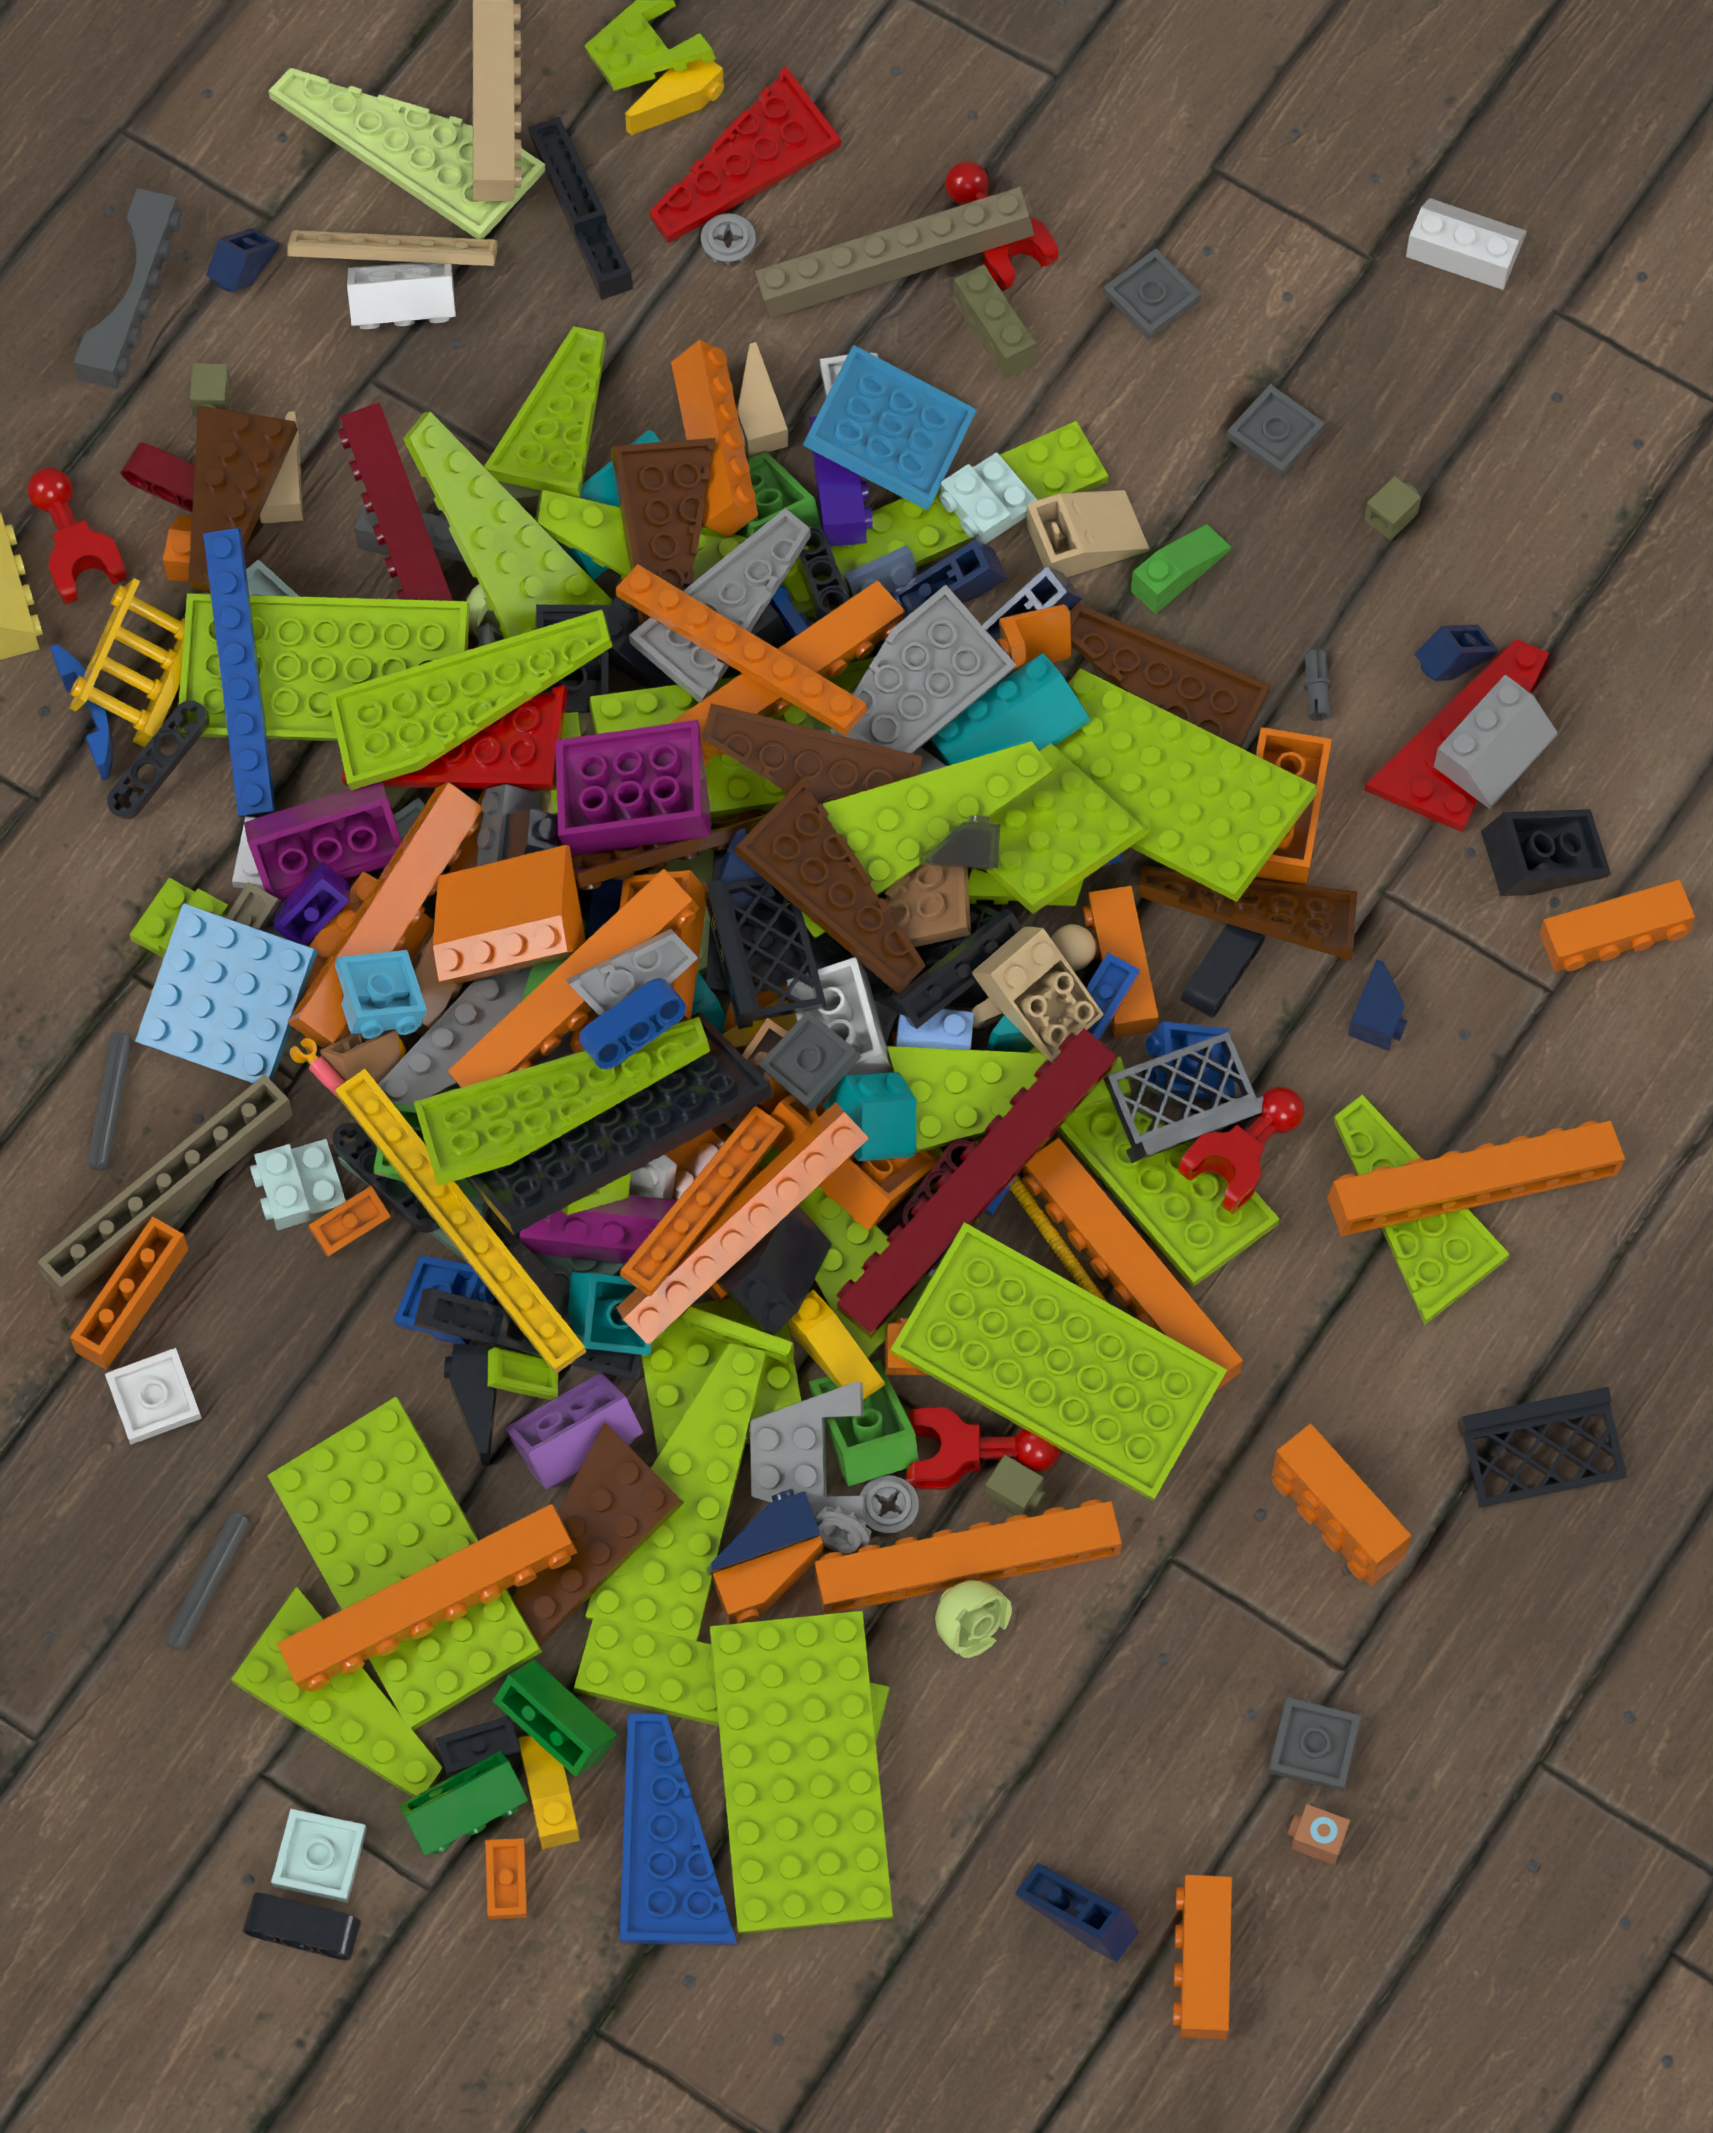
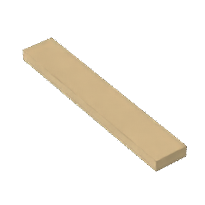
(392, 248)

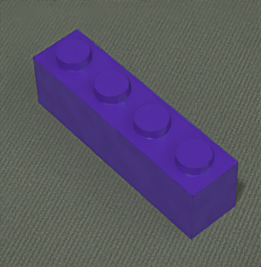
(841, 501)

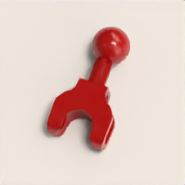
(969, 183)
(75, 544)
(1238, 1152)
(964, 1448)

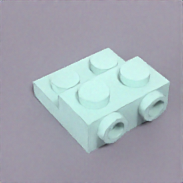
(986, 498)
(297, 1183)

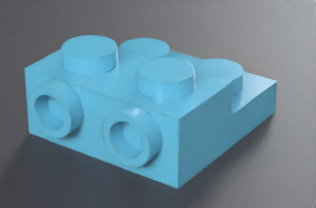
(380, 993)

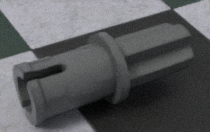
(1317, 685)

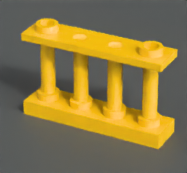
(159, 691)

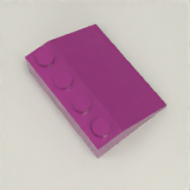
(632, 788)

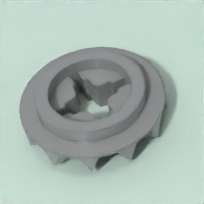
(714, 234)
(884, 1489)
(848, 1537)

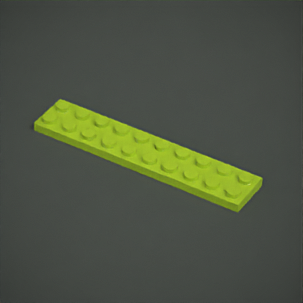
(1045, 465)

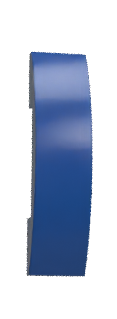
(101, 741)

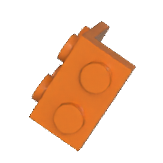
(1035, 633)

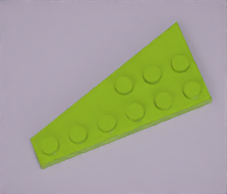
(1436, 1254)

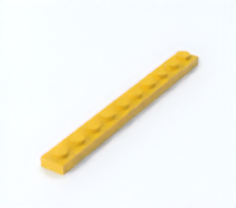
(461, 1222)

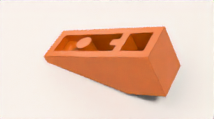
(758, 1583)

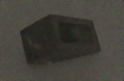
(966, 846)

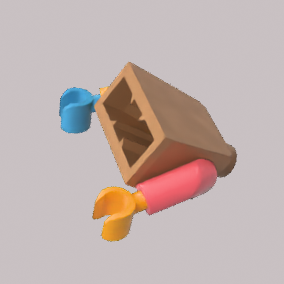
(350, 1056)

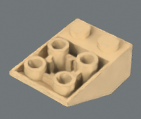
(1084, 530)
(1037, 990)

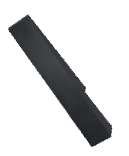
(581, 208)
(494, 1326)

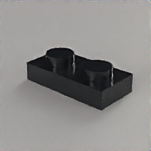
(477, 1743)

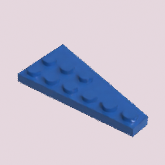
(666, 1864)

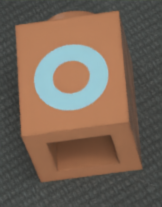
(1318, 1833)

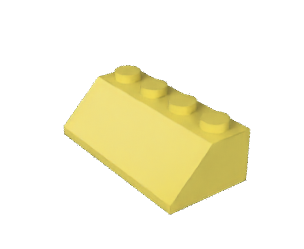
(17, 627)

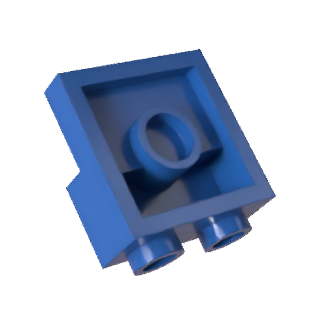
(1175, 1036)
(443, 1276)

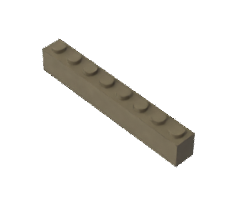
(895, 252)
(165, 1187)

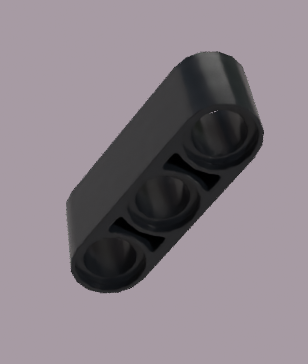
(821, 563)
(1221, 969)
(302, 1926)

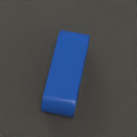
(632, 1023)

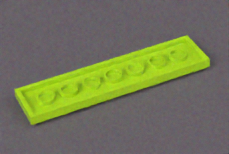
(662, 1673)

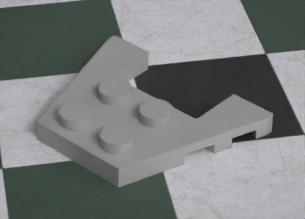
(791, 1449)

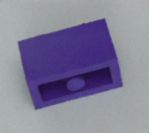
(312, 905)

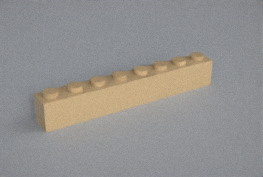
(494, 100)

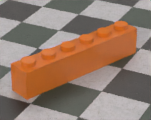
(711, 412)

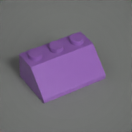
(561, 1432)

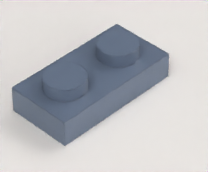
(890, 570)

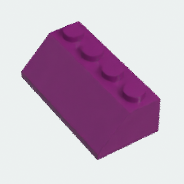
(344, 830)
(599, 1233)

